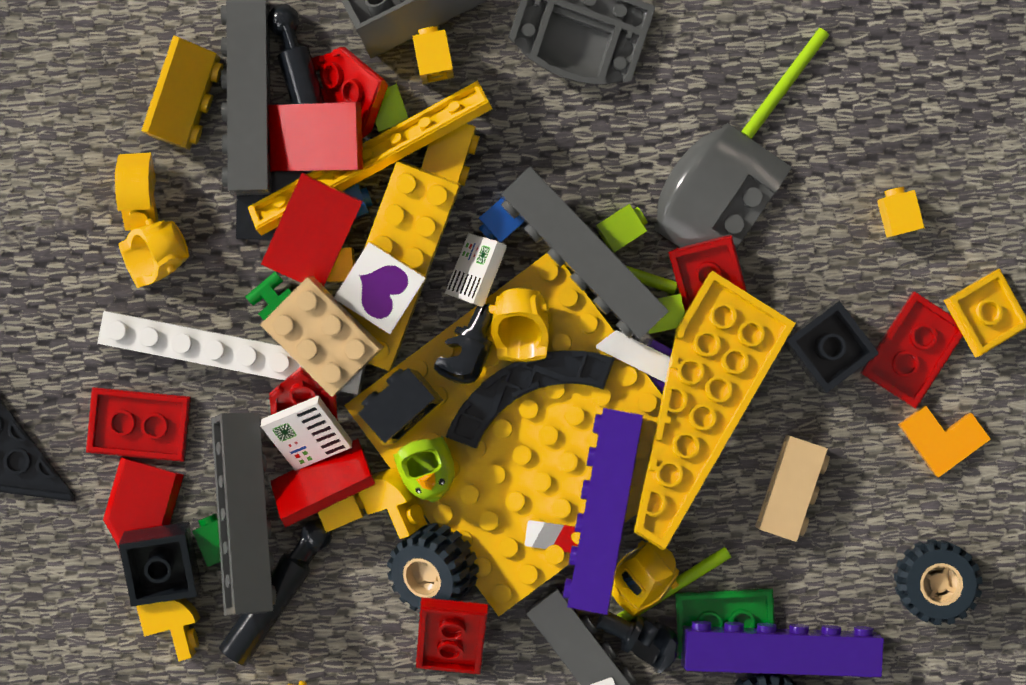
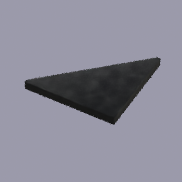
(24, 466)

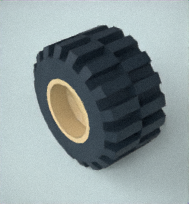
(432, 566)
(938, 581)

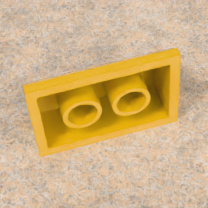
(182, 93)

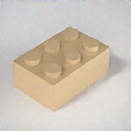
(321, 336)

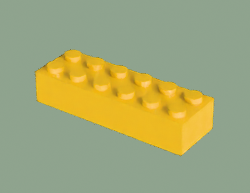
(410, 229)

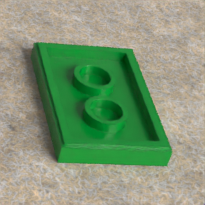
(723, 606)

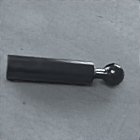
(295, 58)
(287, 579)

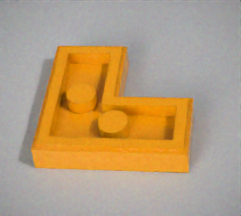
(943, 448)

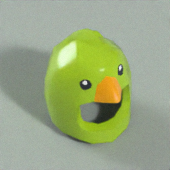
(426, 468)

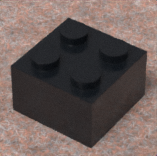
(830, 347)
(399, 405)
(160, 564)

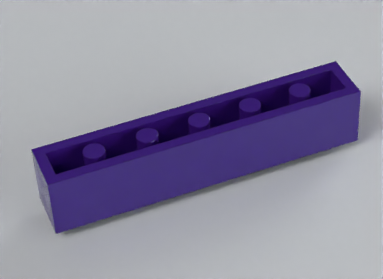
(604, 511)
(782, 650)

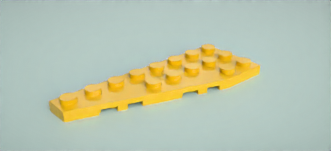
(711, 378)

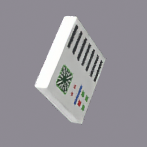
(476, 269)
(306, 433)

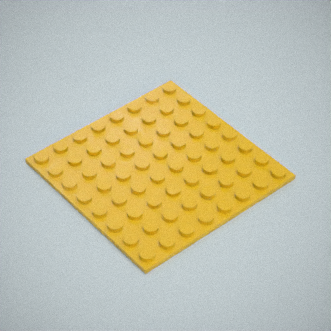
(533, 450)

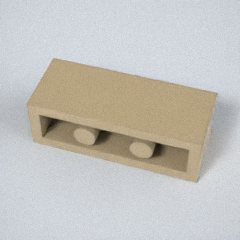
(792, 488)

